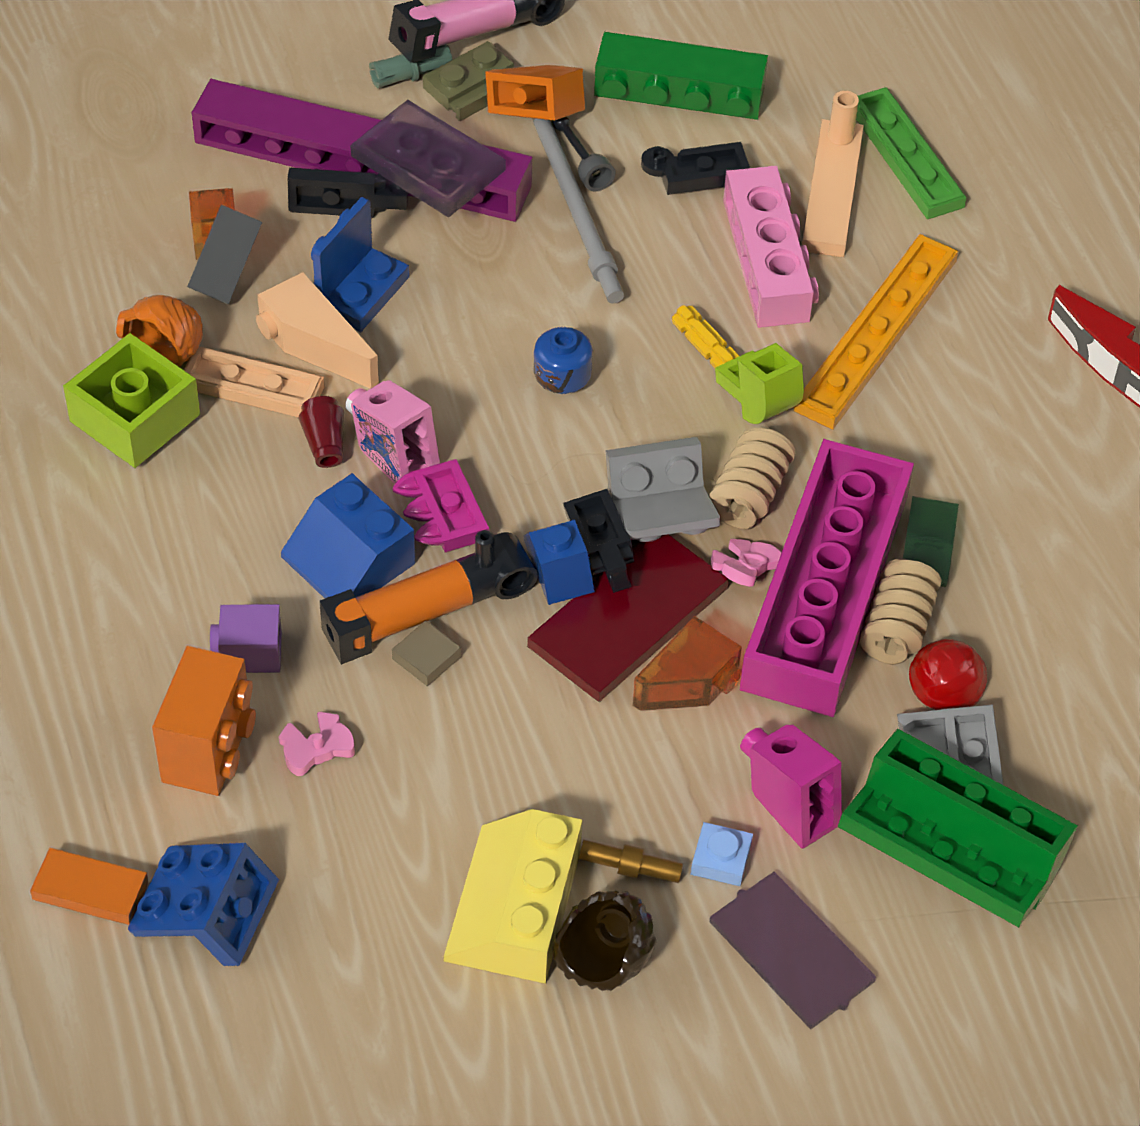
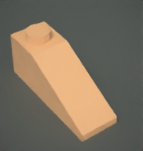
(314, 331)

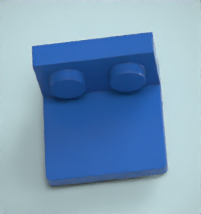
(352, 272)
(207, 894)

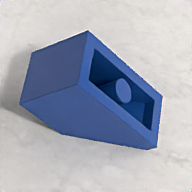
(560, 561)

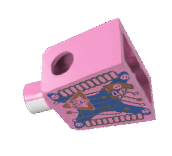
(394, 429)

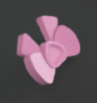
(752, 561)
(319, 747)

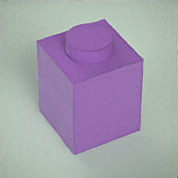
(250, 634)

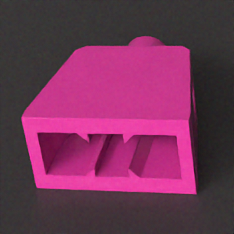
(795, 781)

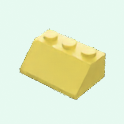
(516, 895)

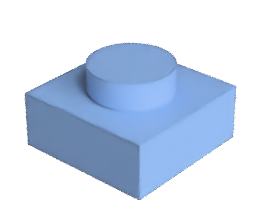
(721, 854)

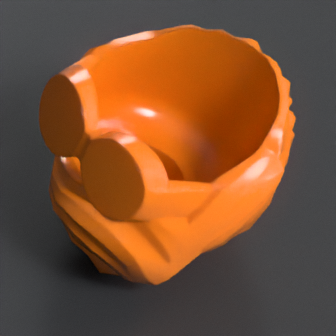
(164, 325)

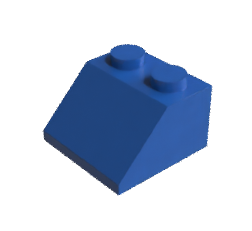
(350, 541)

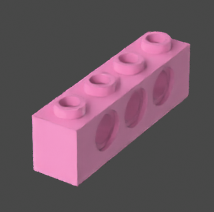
(769, 246)

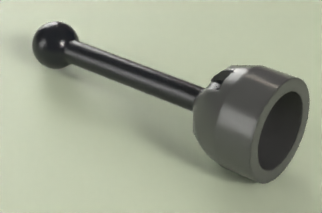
(589, 163)

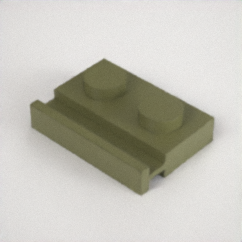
(462, 81)

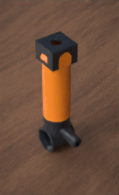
(495, 568)

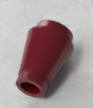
(323, 428)

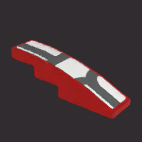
(1099, 340)

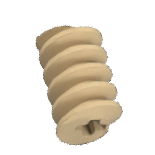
(752, 477)
(900, 611)

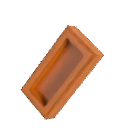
(89, 886)

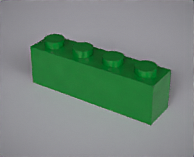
(680, 75)

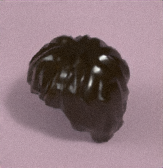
(605, 940)

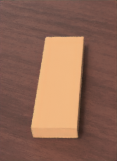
(252, 381)

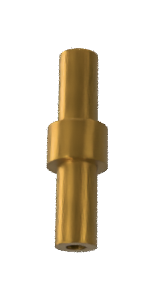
(630, 861)

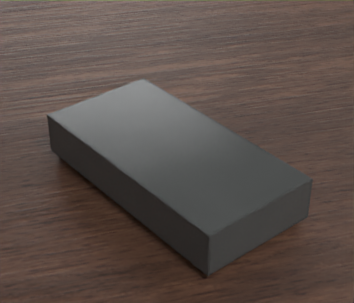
(224, 254)

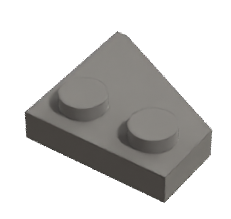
(960, 733)

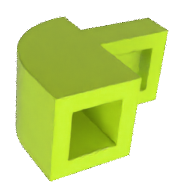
(763, 382)

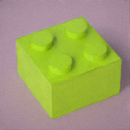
(132, 400)

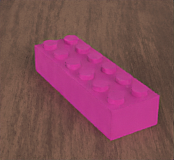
(826, 578)

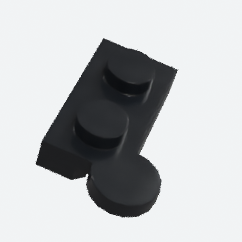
(694, 167)

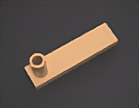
(834, 178)

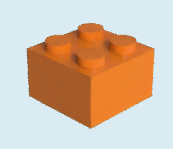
(203, 721)

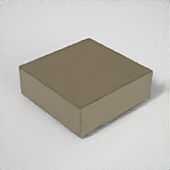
(426, 653)

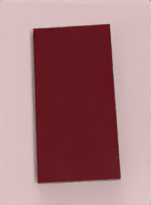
(609, 634)

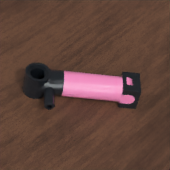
(420, 29)

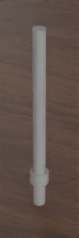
(601, 261)

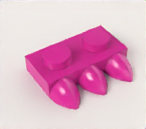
(445, 502)

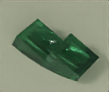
(931, 534)

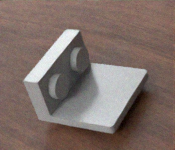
(660, 489)

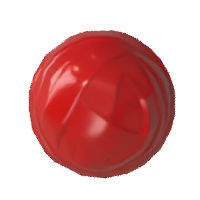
(948, 675)

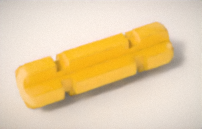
(703, 336)

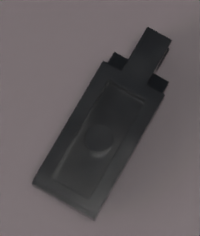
(334, 191)
(603, 536)

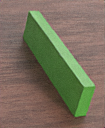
(908, 154)

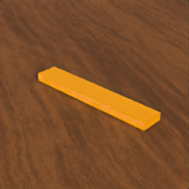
(876, 331)

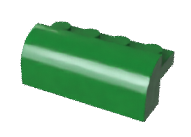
(959, 827)

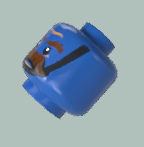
(563, 360)

